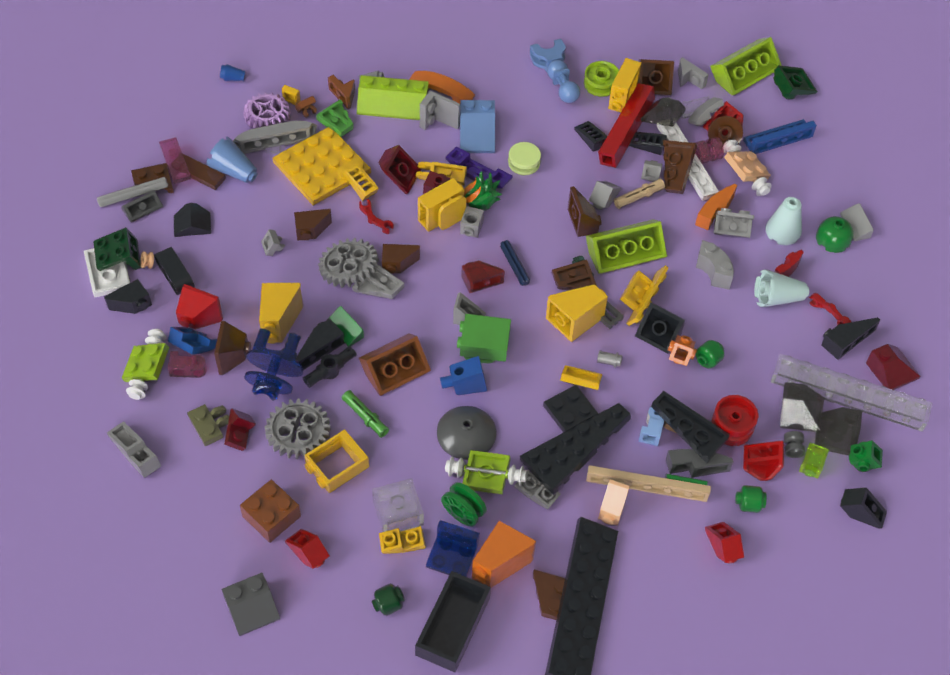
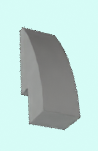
(134, 449)

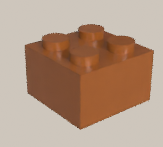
(270, 510)

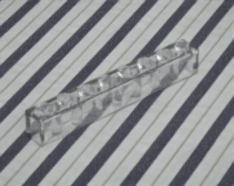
(854, 393)

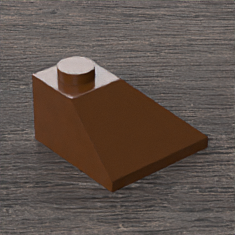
(657, 74)
(582, 214)
(230, 347)

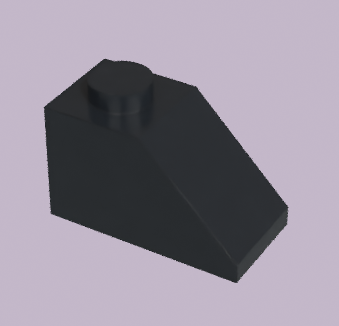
(129, 298)
(863, 507)

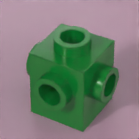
(866, 456)

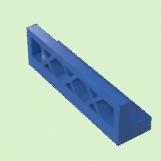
(780, 136)

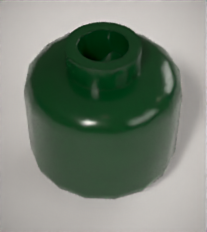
(388, 599)

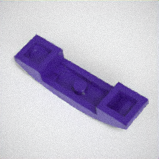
(462, 158)

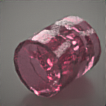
(709, 150)

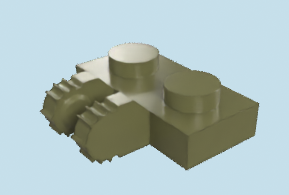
(205, 424)

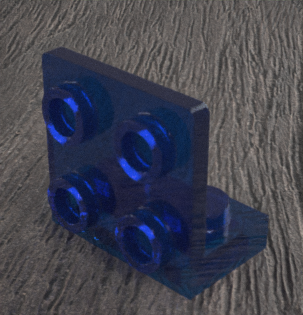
(453, 549)

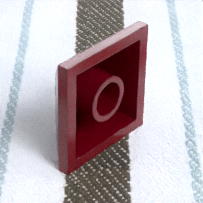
(399, 167)
(891, 367)

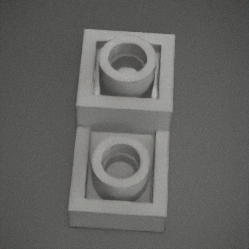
(703, 112)
(537, 491)

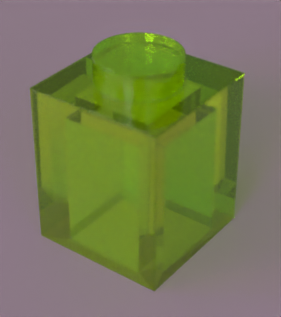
(813, 460)

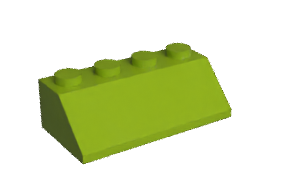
(746, 66)
(391, 97)
(626, 246)

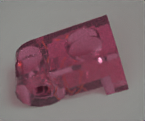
(186, 366)

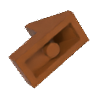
(342, 91)

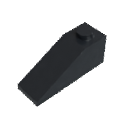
(848, 335)
(321, 341)

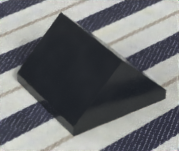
(659, 327)

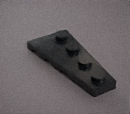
(693, 428)

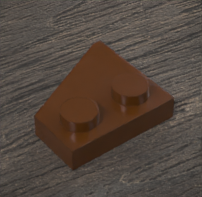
(573, 276)
(548, 592)

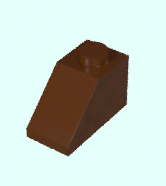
(311, 223)
(399, 257)

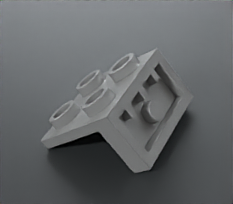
(439, 108)

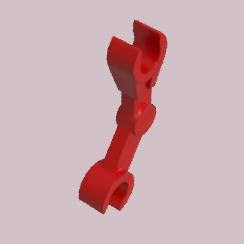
(372, 219)
(819, 302)

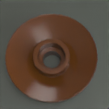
(734, 128)

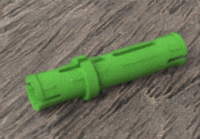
(370, 419)

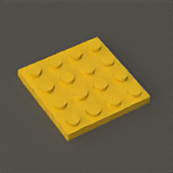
(318, 165)

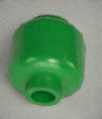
(710, 354)
(751, 499)

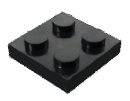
(569, 408)

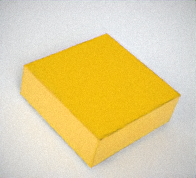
(291, 94)

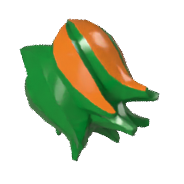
(481, 192)

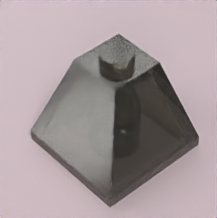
(664, 112)
(801, 408)
(839, 430)

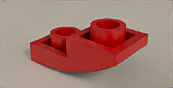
(790, 264)

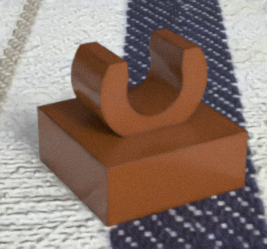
(306, 104)

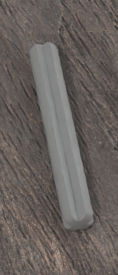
(131, 192)

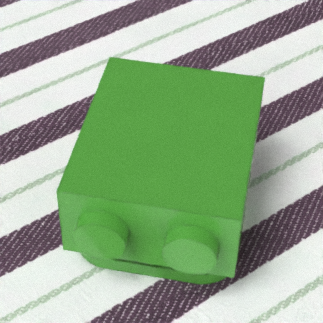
(484, 338)

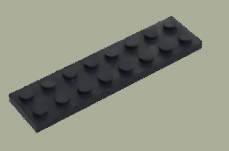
(582, 599)

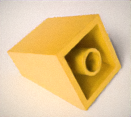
(279, 308)
(576, 310)

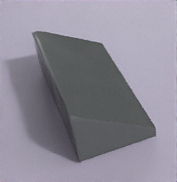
(142, 206)

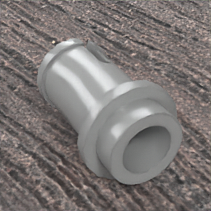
(609, 358)

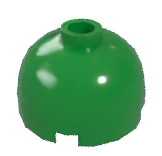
(835, 234)

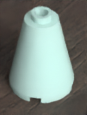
(786, 222)
(778, 289)

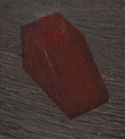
(481, 275)

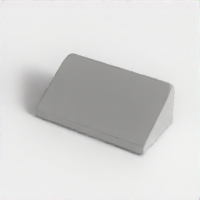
(857, 218)

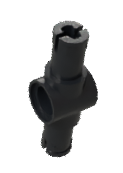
(324, 372)

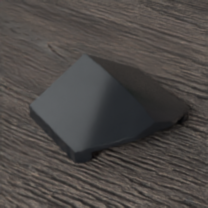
(192, 220)

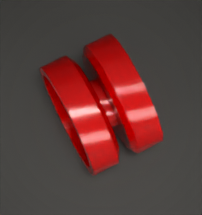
(736, 417)

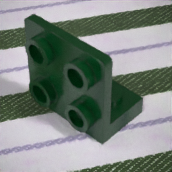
(117, 248)

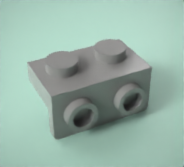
(733, 223)

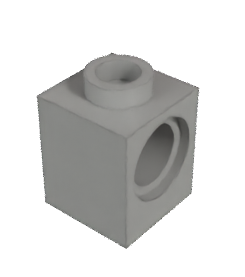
(471, 221)

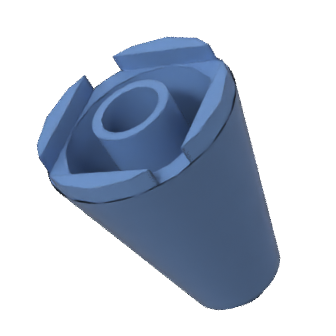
(231, 161)

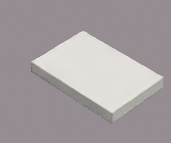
(107, 280)

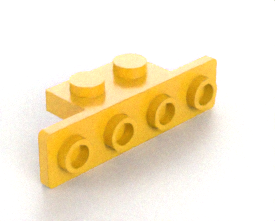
(640, 291)

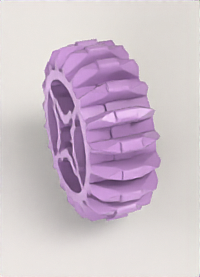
(265, 107)

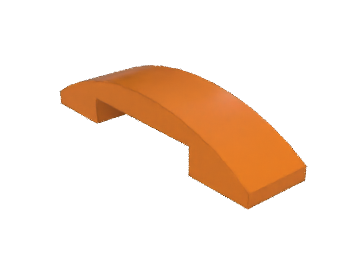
(444, 85)

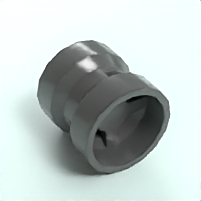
(794, 445)

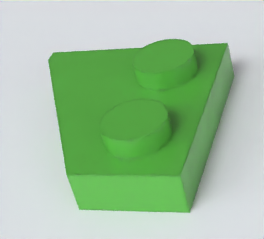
(336, 118)

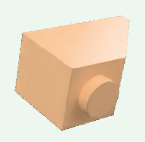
(613, 502)

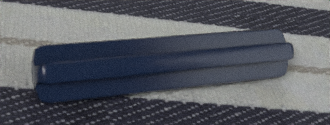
(515, 263)

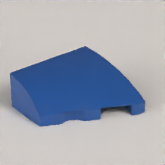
(191, 340)

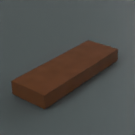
(203, 173)

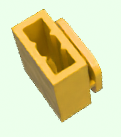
(442, 206)

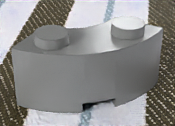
(716, 264)

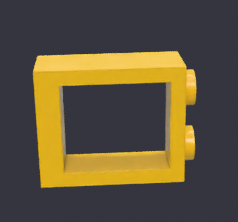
(624, 84)
(340, 440)

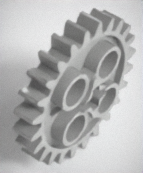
(348, 262)
(280, 424)

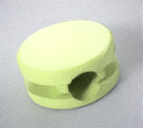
(524, 158)

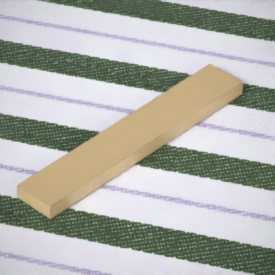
(649, 483)

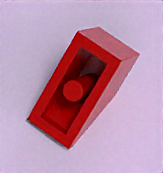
(725, 542)
(308, 548)

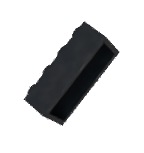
(453, 621)

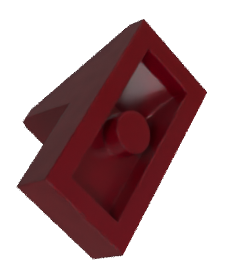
(238, 429)

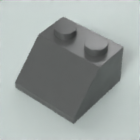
(250, 604)

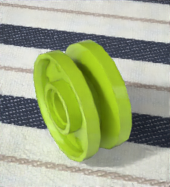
(600, 77)

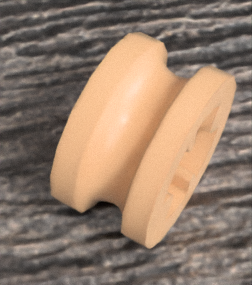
(147, 260)

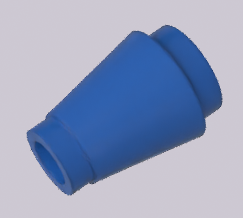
(231, 73)

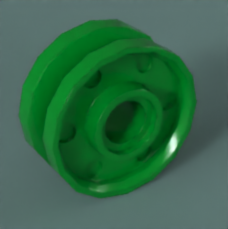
(464, 504)

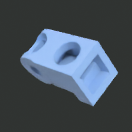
(652, 433)

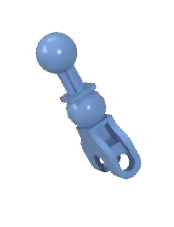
(553, 62)

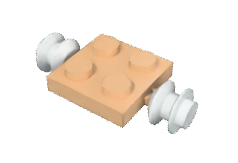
(747, 167)

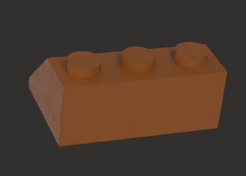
(395, 363)

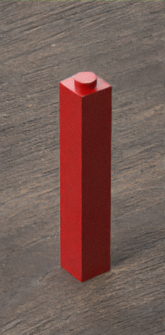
(626, 125)

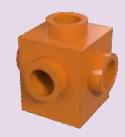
(682, 350)

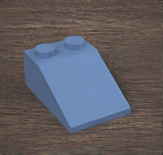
(477, 126)

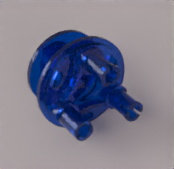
(275, 363)

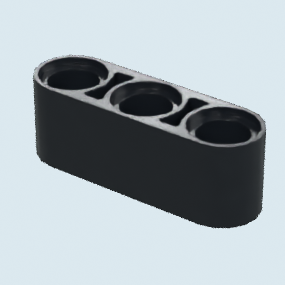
(173, 269)

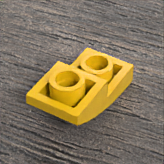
(402, 541)

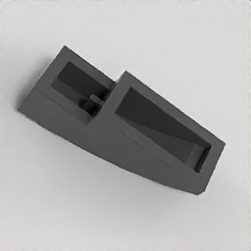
(688, 460)

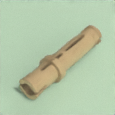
(644, 191)

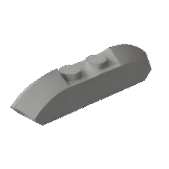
(258, 138)

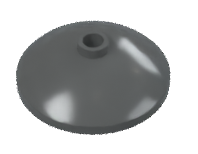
(458, 439)

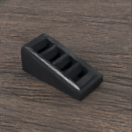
(590, 140)
(653, 142)

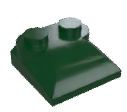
(793, 82)

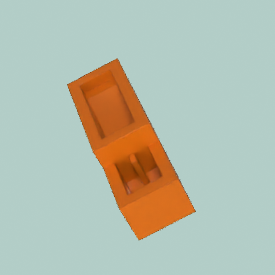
(720, 200)

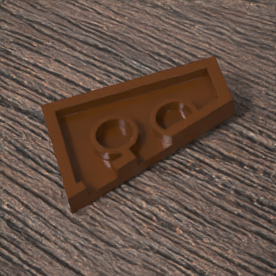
(678, 163)

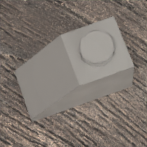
(604, 194)

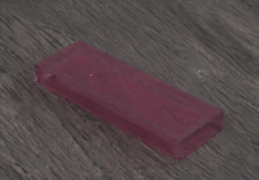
(175, 160)

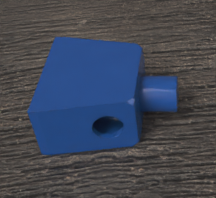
(465, 377)

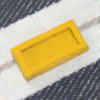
(581, 377)

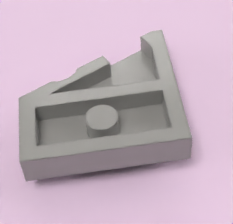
(380, 284)

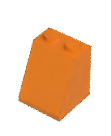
(502, 555)

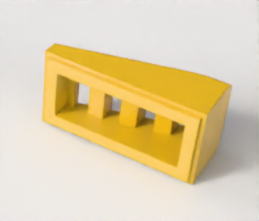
(363, 194)

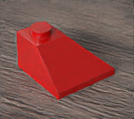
(198, 308)

